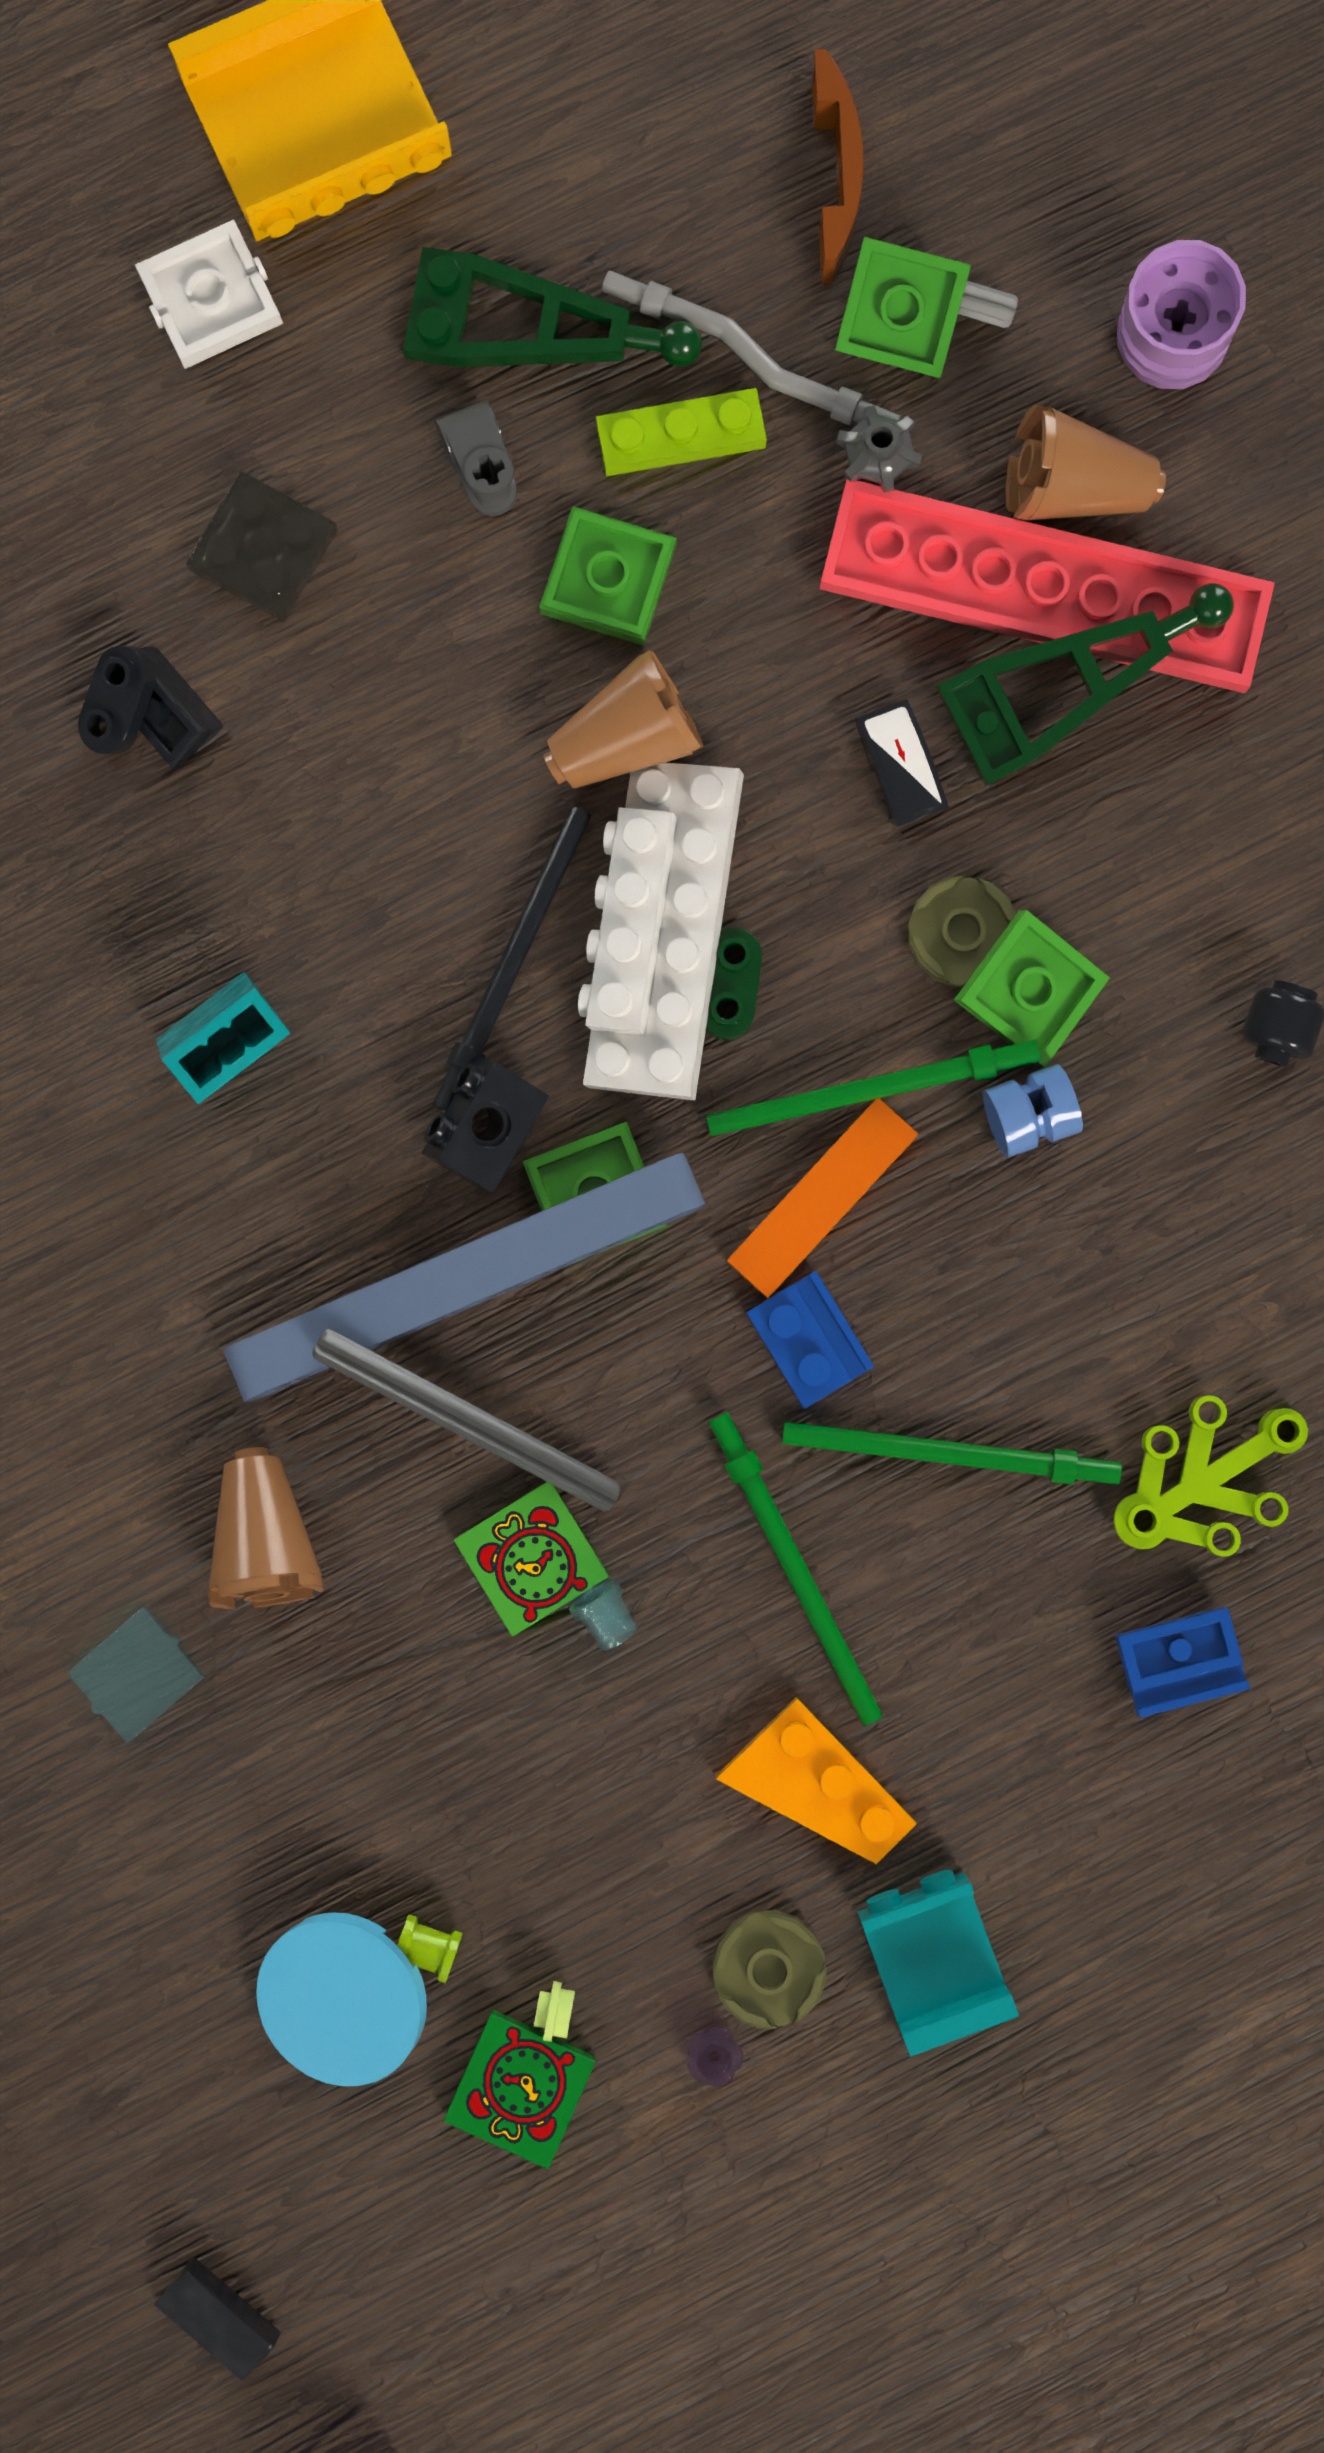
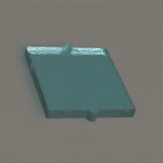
(136, 1674)

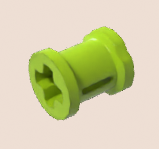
(429, 1947)

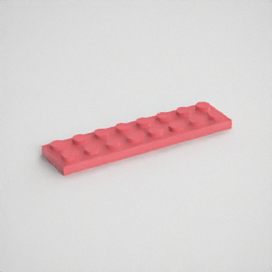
(1034, 581)

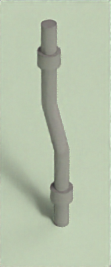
(657, 301)

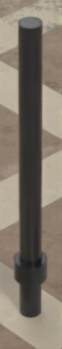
(514, 953)

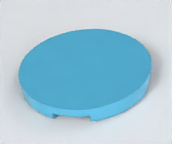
(341, 2000)

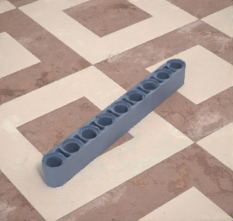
(469, 1274)

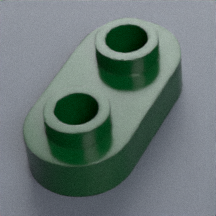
(735, 984)

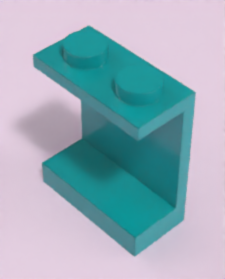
(936, 1962)

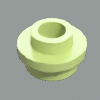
(554, 2011)

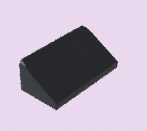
(176, 716)
(218, 2319)

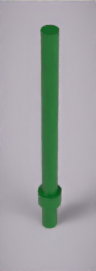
(980, 1064)
(1060, 1466)
(744, 1469)

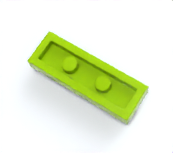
(681, 432)

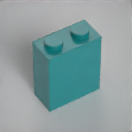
(221, 1037)

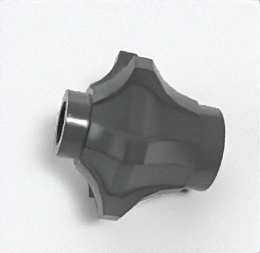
(879, 449)

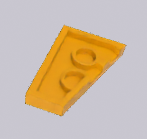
(818, 1783)

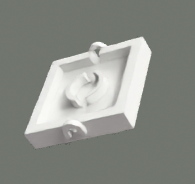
(209, 294)

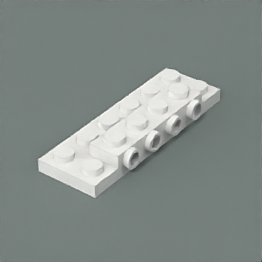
(659, 929)

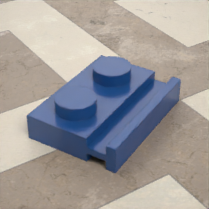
(809, 1340)
(1182, 1662)

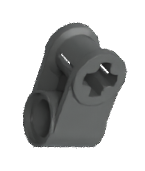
(478, 453)

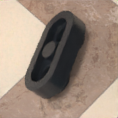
(118, 703)

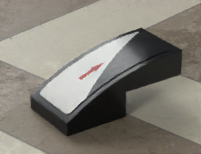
(901, 762)

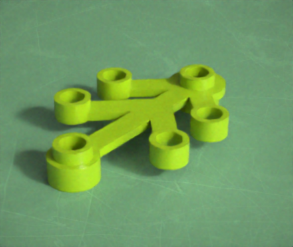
(1202, 1482)

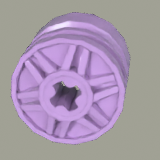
(1185, 285)

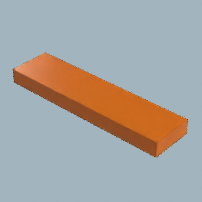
(822, 1198)

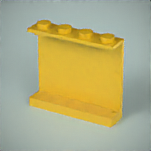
(308, 107)

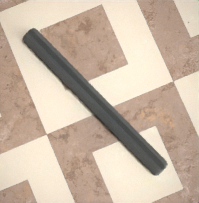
(466, 1420)

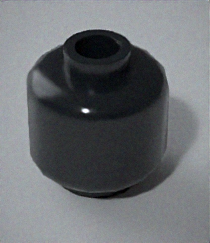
(1283, 1023)

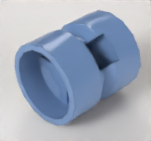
(1012, 1112)

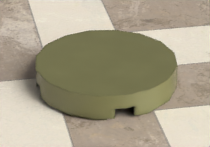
(957, 927)
(769, 1969)

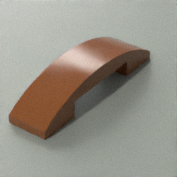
(836, 110)

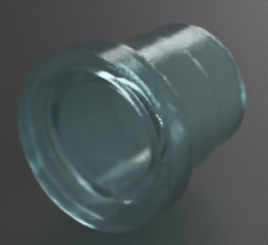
(605, 1614)

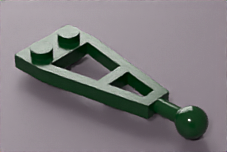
(443, 306)
(988, 720)

